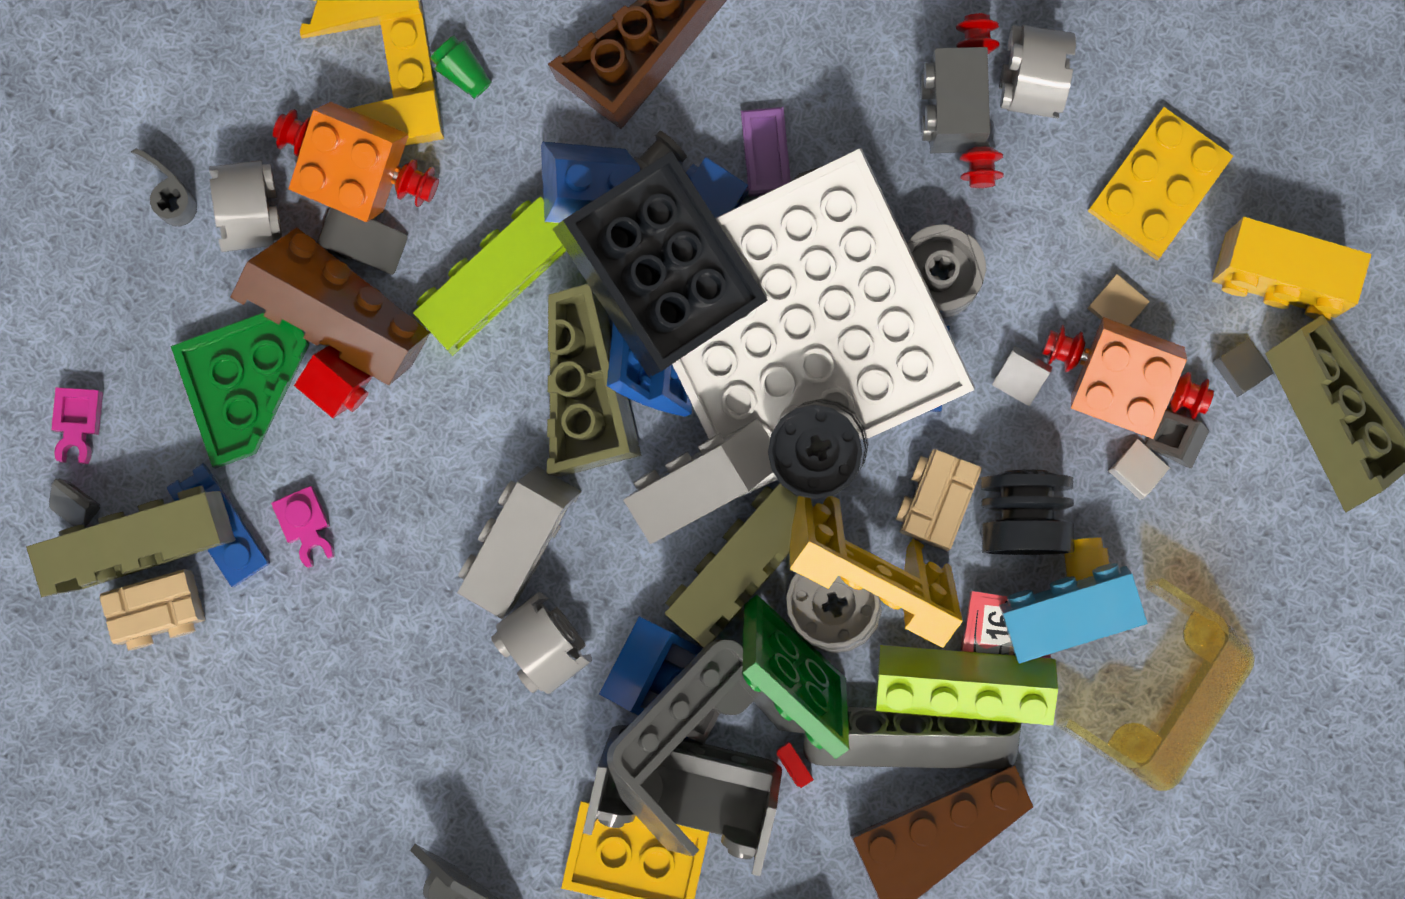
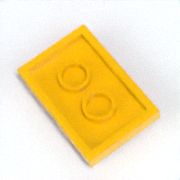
(1160, 183)
(631, 862)

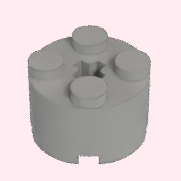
(1037, 71)
(242, 205)
(959, 255)
(541, 645)

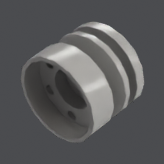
(820, 628)

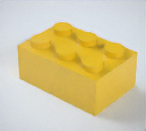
(1290, 269)

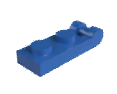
(235, 559)

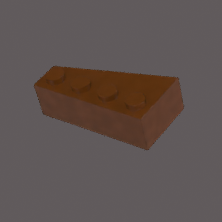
(632, 54)
(333, 306)
(933, 838)

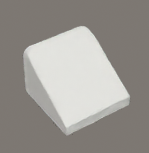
(1139, 469)

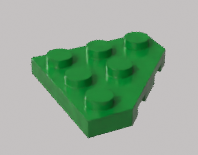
(238, 382)

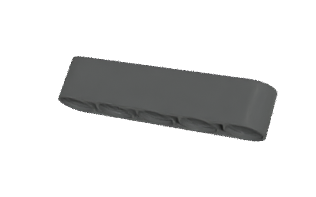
(922, 742)

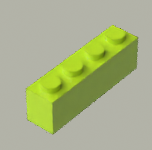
(492, 278)
(966, 685)

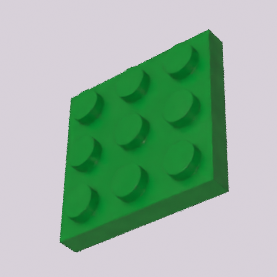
(795, 677)

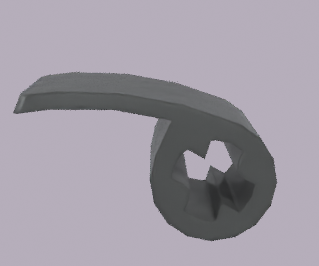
(165, 191)
(362, 241)

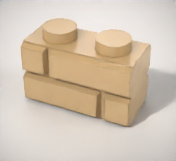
(939, 499)
(152, 608)

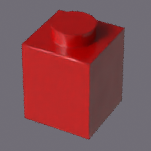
(333, 382)

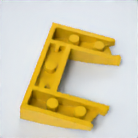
(414, 99)
(921, 589)

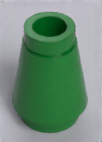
(461, 67)

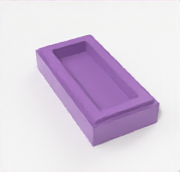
(765, 150)

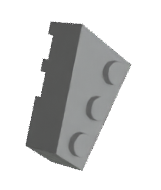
(701, 482)
(516, 541)

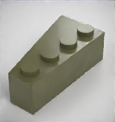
(1340, 413)
(587, 419)
(131, 542)
(737, 570)

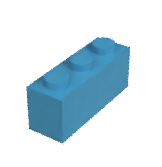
(1072, 612)

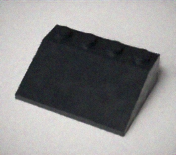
(660, 264)

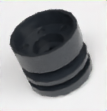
(810, 472)
(1027, 514)

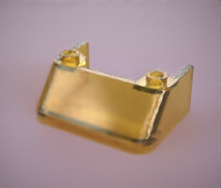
(1165, 756)

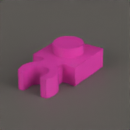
(76, 414)
(301, 520)

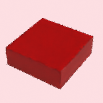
(794, 765)

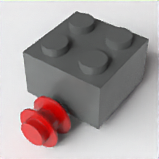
(959, 101)

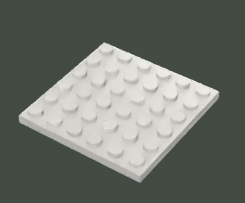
(840, 314)

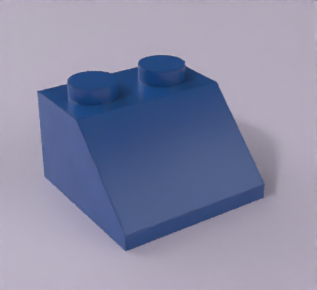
(579, 174)
(646, 666)

